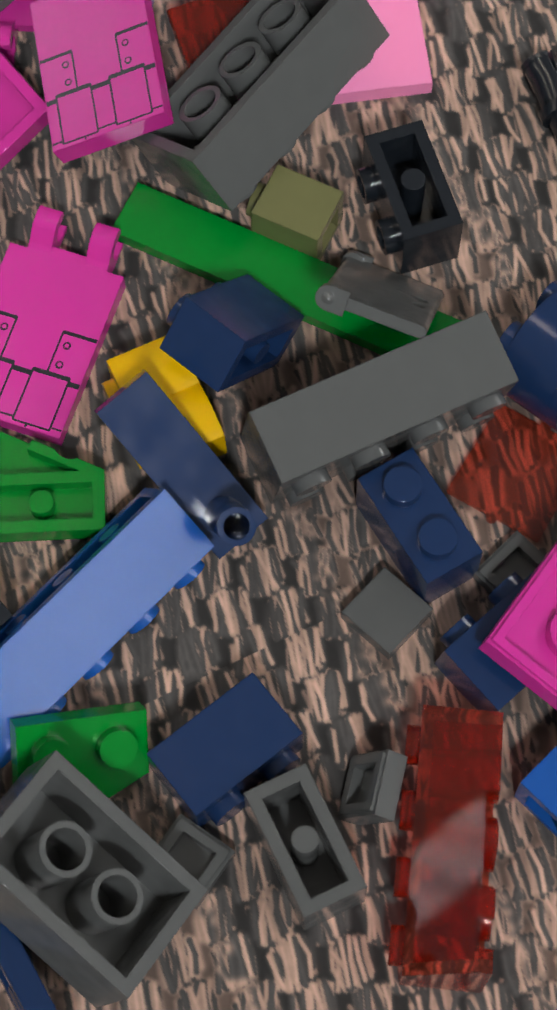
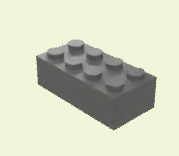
(259, 93)
(378, 408)

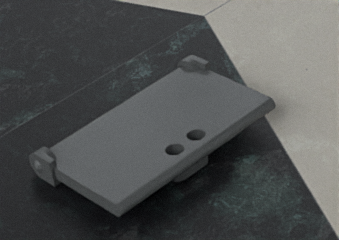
(380, 295)

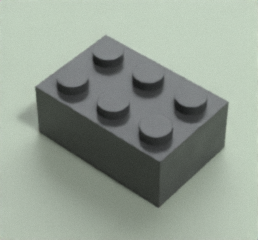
(86, 882)

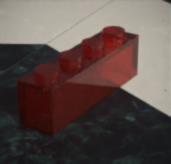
(449, 851)

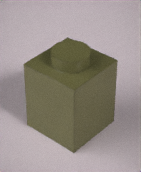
(296, 211)

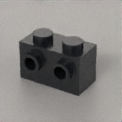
(410, 196)

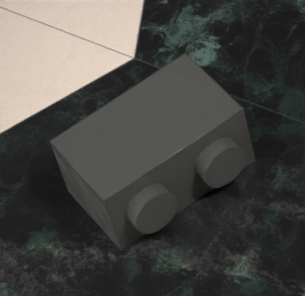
(305, 847)

